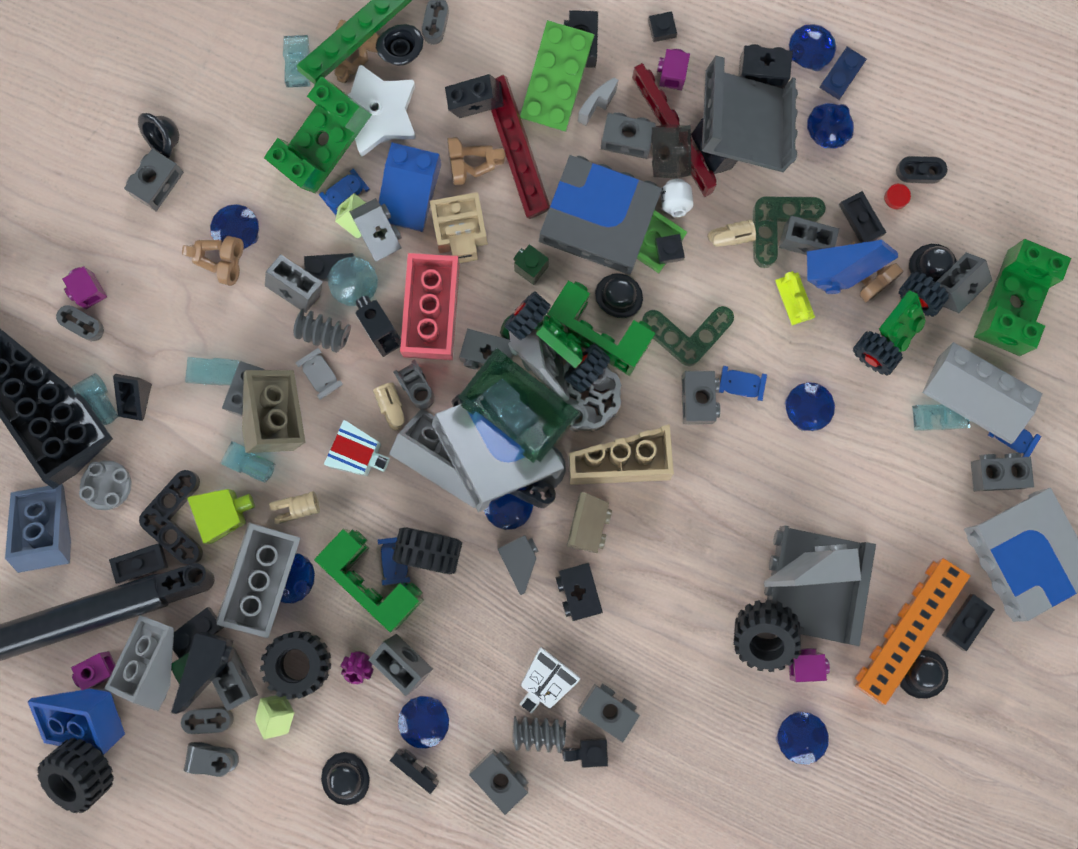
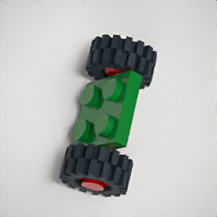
(919, 298)
(584, 365)

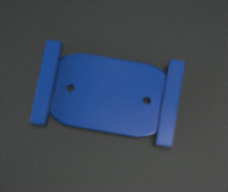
(343, 190)
(742, 383)
(1023, 444)
(389, 565)

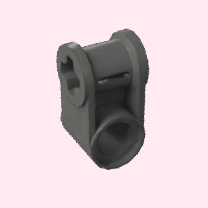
(413, 381)
(205, 759)

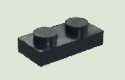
(862, 218)
(321, 265)
(138, 563)
(968, 622)
(184, 636)
(422, 776)

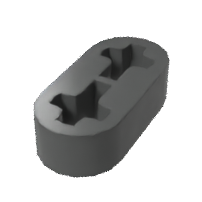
(440, 21)
(82, 319)
(207, 726)

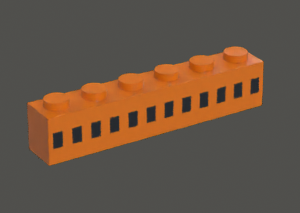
(911, 631)

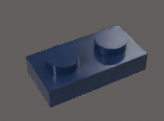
(843, 73)

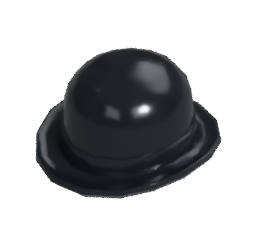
(400, 44)
(159, 133)
(932, 260)
(619, 295)
(926, 676)
(345, 778)

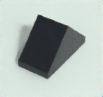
(131, 396)

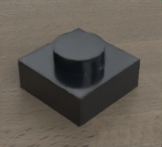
(662, 26)
(669, 249)

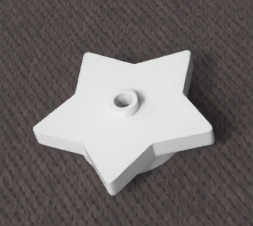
(391, 100)

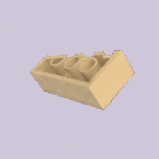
(625, 460)

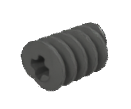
(320, 332)
(539, 734)

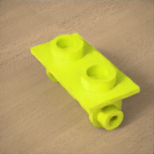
(794, 298)

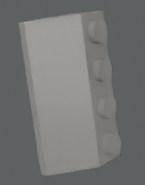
(982, 393)
(423, 452)
(258, 580)

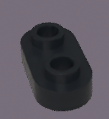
(920, 168)

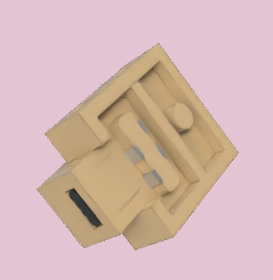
(459, 225)

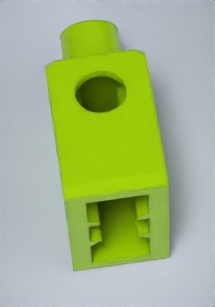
(219, 513)

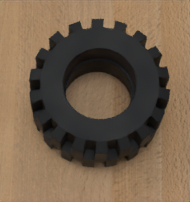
(427, 550)
(767, 652)
(274, 667)
(75, 775)

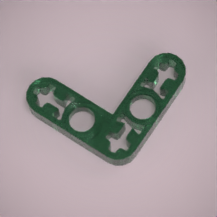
(776, 215)
(694, 341)

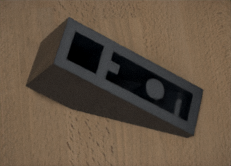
(205, 661)

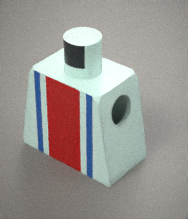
(355, 452)

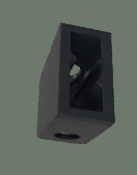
(377, 325)

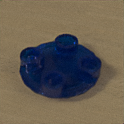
(812, 47)
(830, 125)
(235, 222)
(810, 406)
(508, 511)
(299, 580)
(423, 722)
(803, 738)

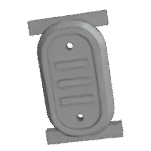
(319, 373)

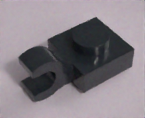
(591, 753)

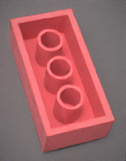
(430, 306)

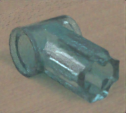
(95, 392)
(248, 463)

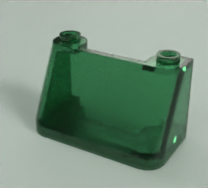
(552, 412)

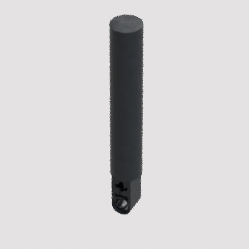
(101, 609)

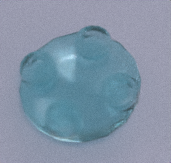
(351, 280)

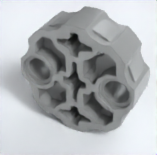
(590, 420)

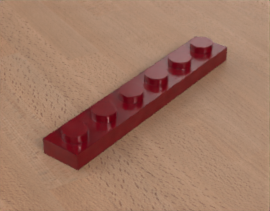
(657, 102)
(519, 154)

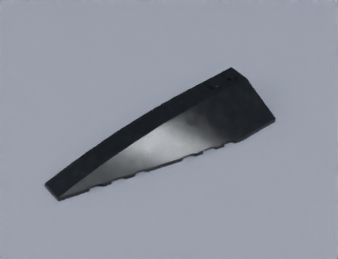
(46, 417)

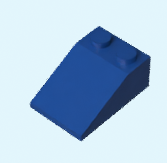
(409, 185)
(847, 265)
(78, 715)

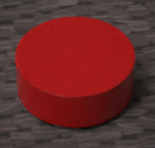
(897, 196)

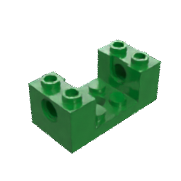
(304, 158)
(1027, 274)
(625, 355)
(341, 556)

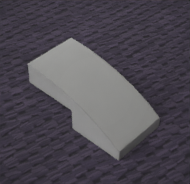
(599, 98)

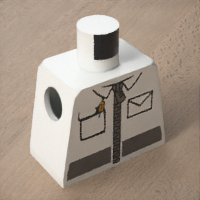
(546, 681)

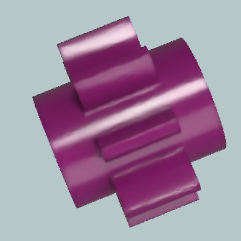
(356, 667)

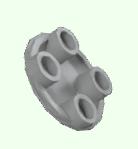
(105, 485)

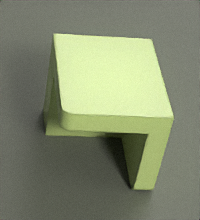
(344, 217)
(274, 716)

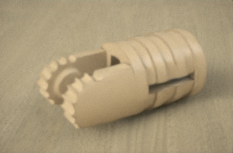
(733, 234)
(390, 405)
(299, 507)

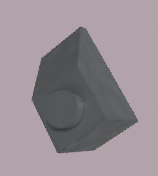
(519, 561)

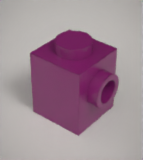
(673, 69)
(83, 287)
(809, 666)
(93, 671)

